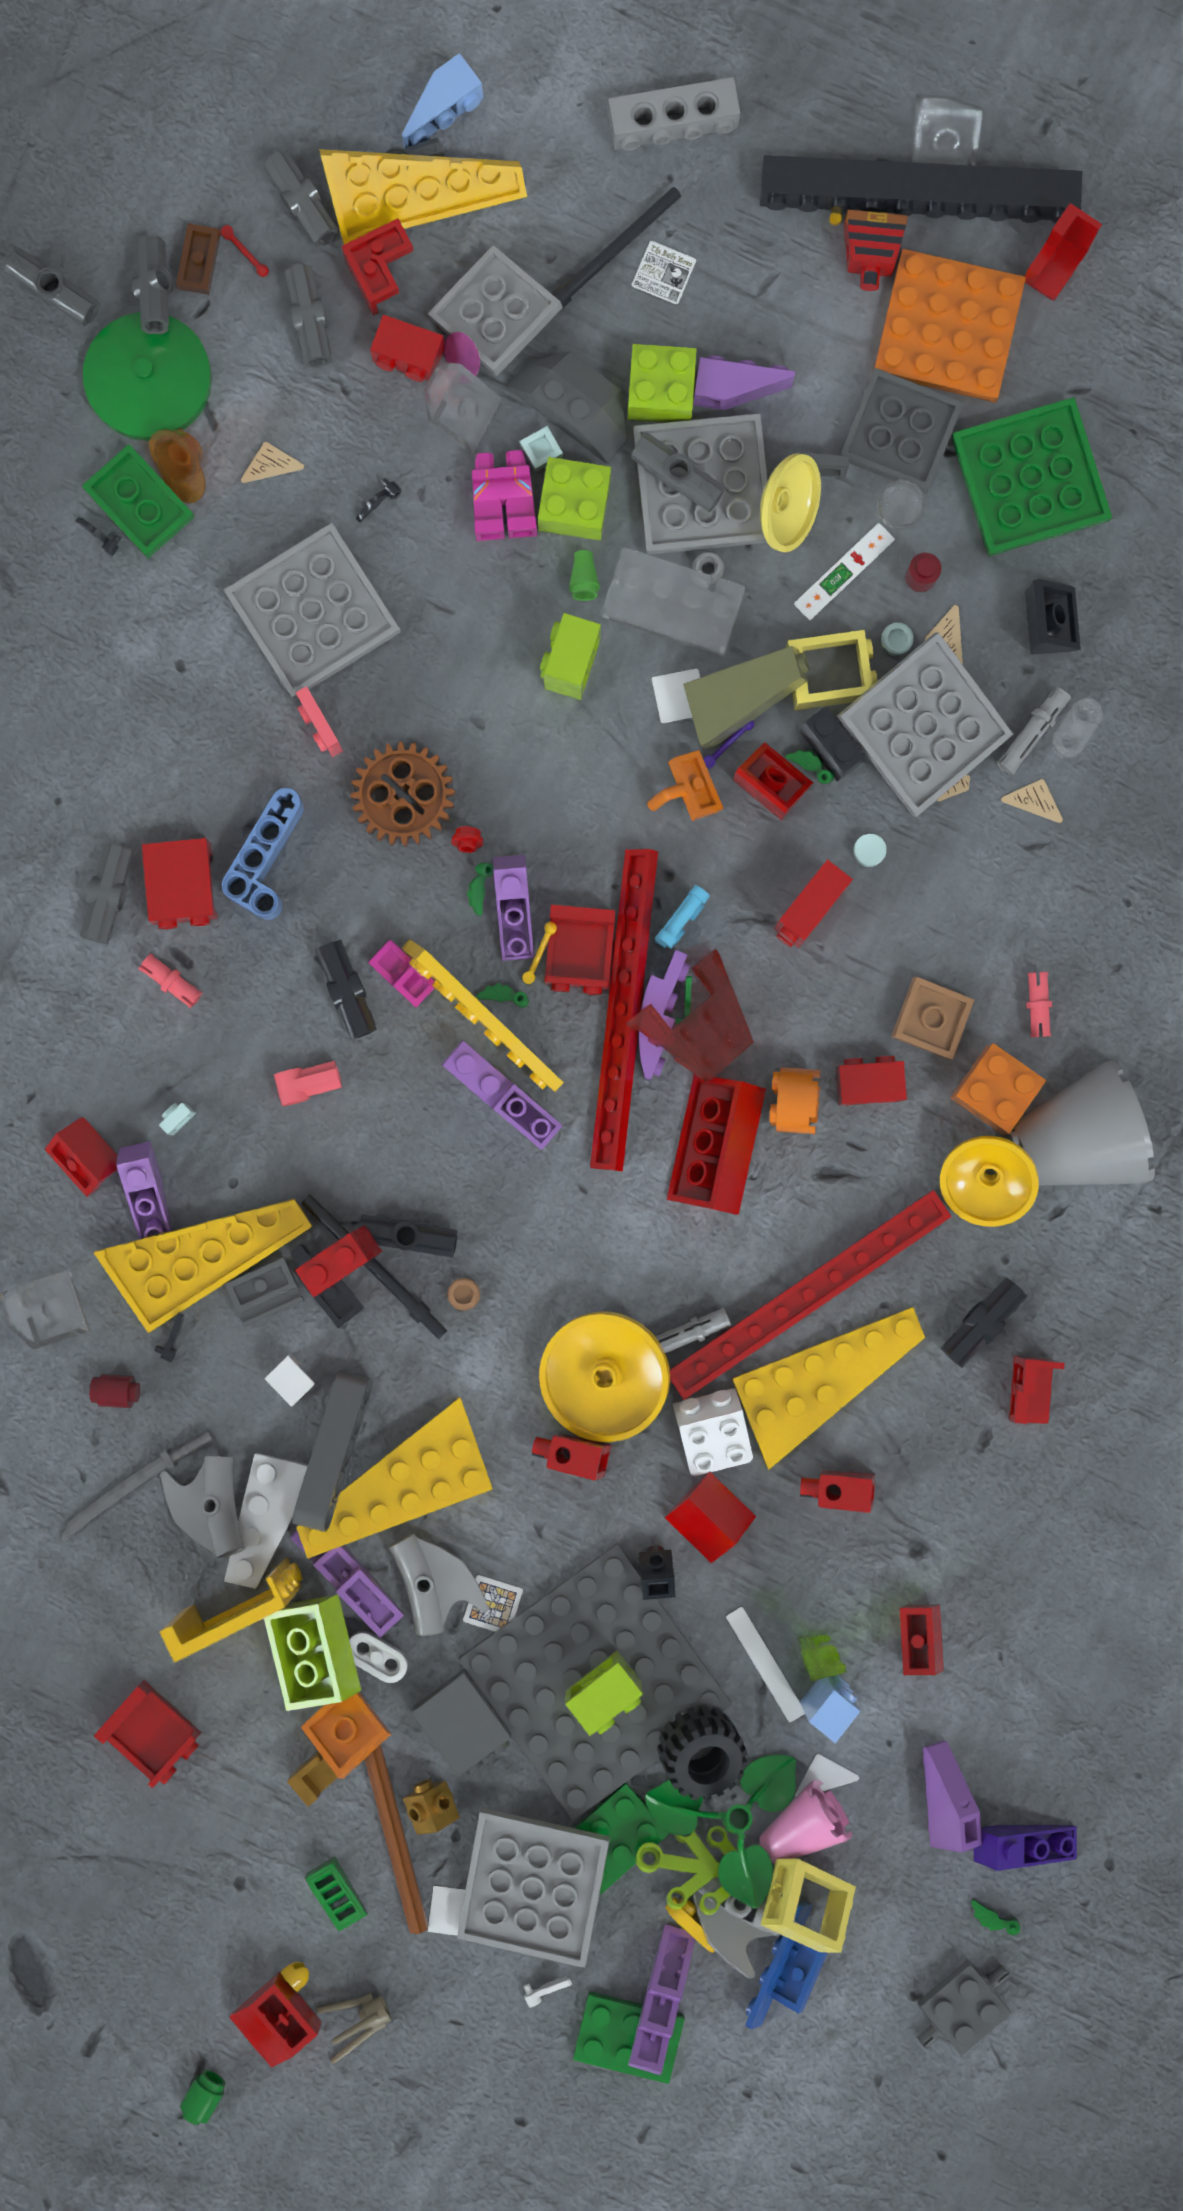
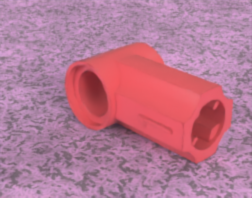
(300, 1084)

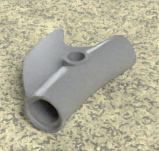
(207, 1506)
(448, 1580)
(731, 1927)

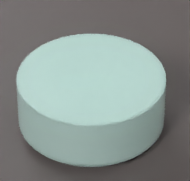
(896, 639)
(869, 850)

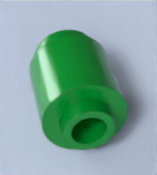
(203, 2097)

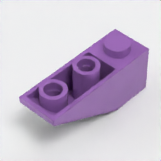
(731, 384)
(513, 907)
(143, 1189)
(951, 1807)

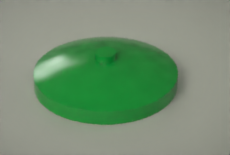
(146, 379)

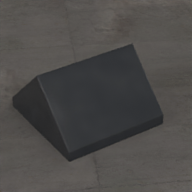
(1052, 617)

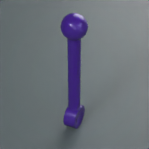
(710, 759)

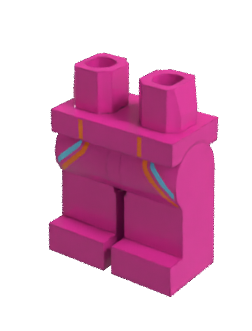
(501, 487)

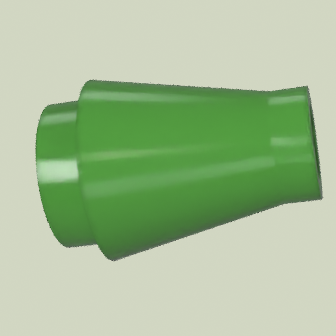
(584, 578)

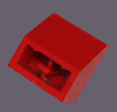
(276, 2021)

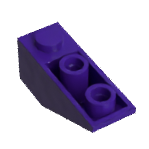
(1025, 1845)

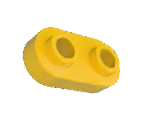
(689, 1920)

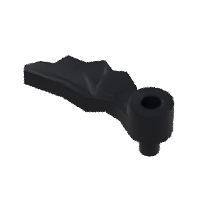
(391, 490)
(109, 546)
(168, 1353)

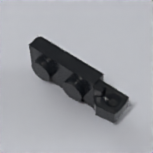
(337, 1300)

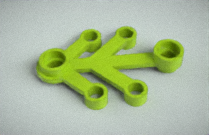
(704, 1867)

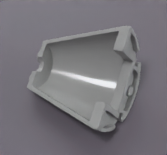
(1089, 1133)

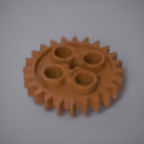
(383, 814)

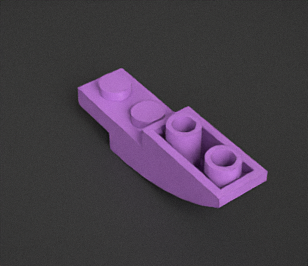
(661, 996)
(501, 1095)

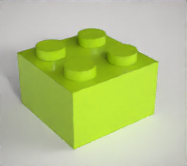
(661, 383)
(574, 498)
(571, 657)
(604, 1694)

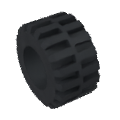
(712, 1772)

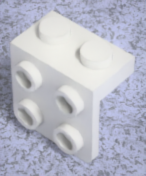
(713, 1432)

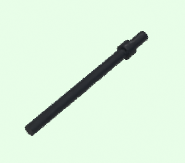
(565, 293)
(418, 1311)

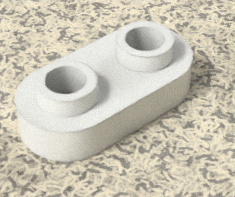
(375, 1659)

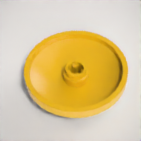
(604, 1376)

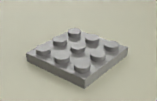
(496, 309)

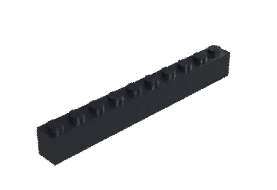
(918, 188)

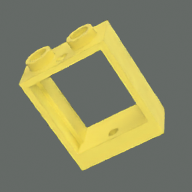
(864, 649)
(781, 1911)

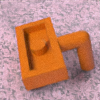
(692, 785)

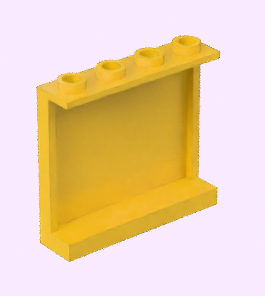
(189, 1634)

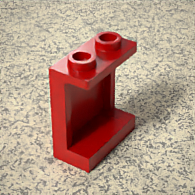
(179, 883)
(580, 949)
(150, 1733)

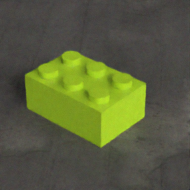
(312, 1653)

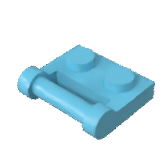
(689, 909)

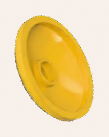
(986, 1197)

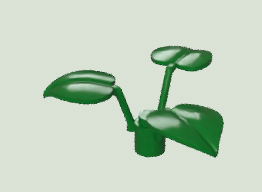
(742, 1872)

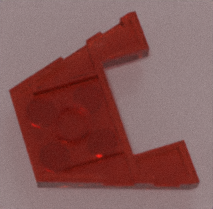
(709, 1034)

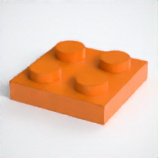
(346, 1733)

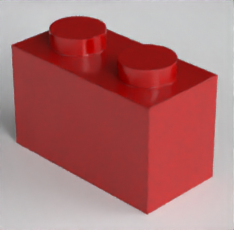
(406, 348)
(871, 1081)
(921, 1639)

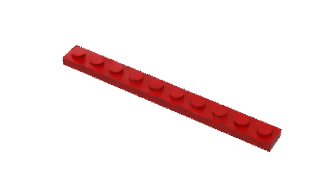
(623, 1004)
(808, 1294)

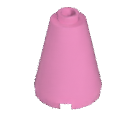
(806, 1825)

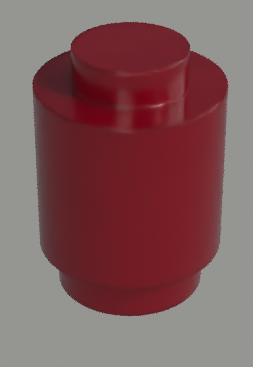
(923, 572)
(114, 1391)

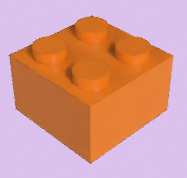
(998, 1089)

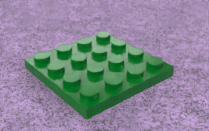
(1031, 477)

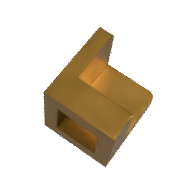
(311, 1778)

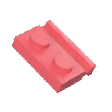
(311, 713)

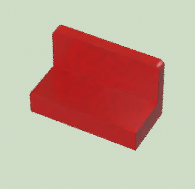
(83, 1155)

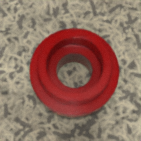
(467, 839)

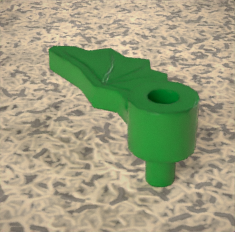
(810, 762)
(476, 887)
(504, 993)
(687, 1000)
(990, 1919)

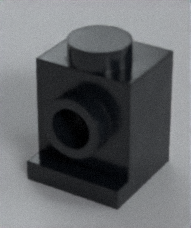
(657, 1567)

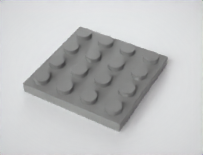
(730, 453)
(312, 610)
(925, 724)
(533, 1887)

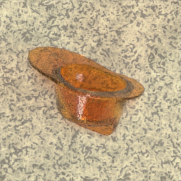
(179, 463)

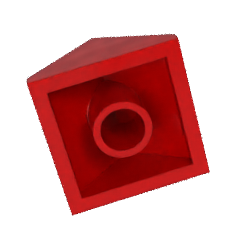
(772, 780)
(711, 1517)

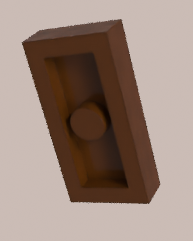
(198, 259)

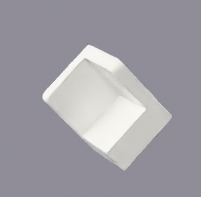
(290, 1380)

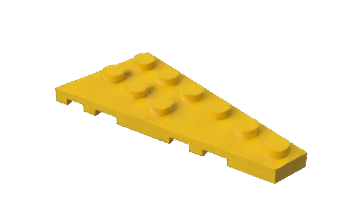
(417, 189)
(475, 1011)
(184, 1265)
(808, 1387)
(416, 1478)

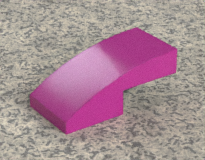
(395, 968)

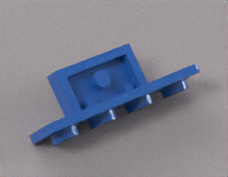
(789, 1975)

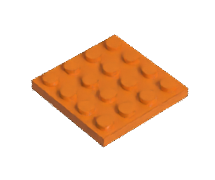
(950, 325)

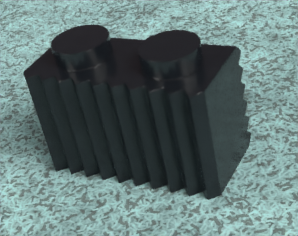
(832, 743)

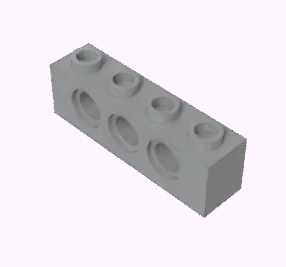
(684, 100)

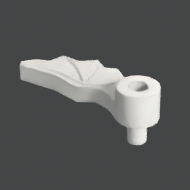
(533, 1996)

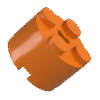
(796, 1100)

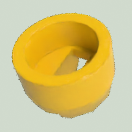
(296, 1975)

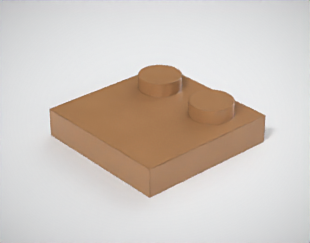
(932, 1018)

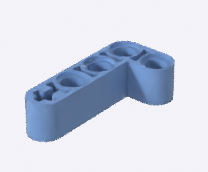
(269, 849)

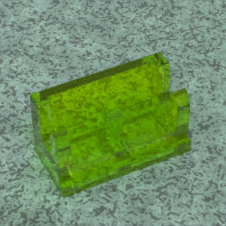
(822, 1660)

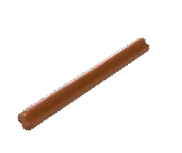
(396, 1841)

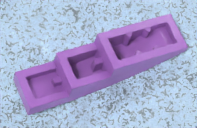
(356, 1587)
(662, 2000)

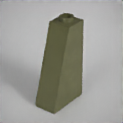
(739, 694)

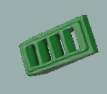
(313, 1880)

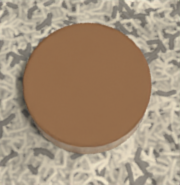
(463, 1294)

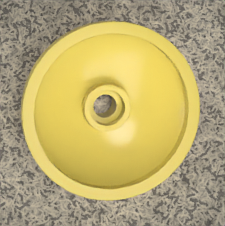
(790, 502)

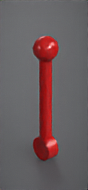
(228, 234)

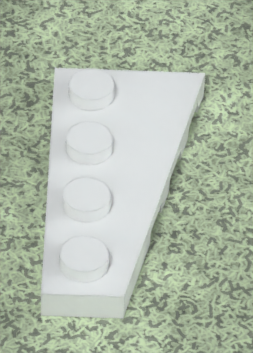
(264, 1516)

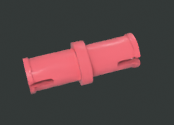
(170, 981)
(1039, 1004)

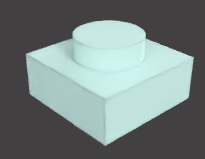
(540, 447)
(176, 1117)

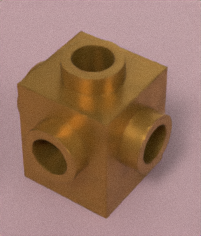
(431, 1807)

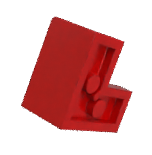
(1062, 252)
(368, 261)
(1031, 1389)

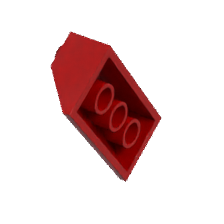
(716, 1144)

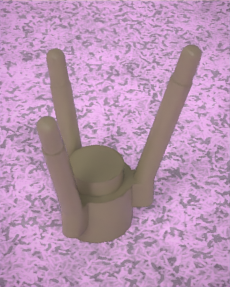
(373, 2018)

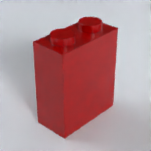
(812, 904)
(338, 1260)

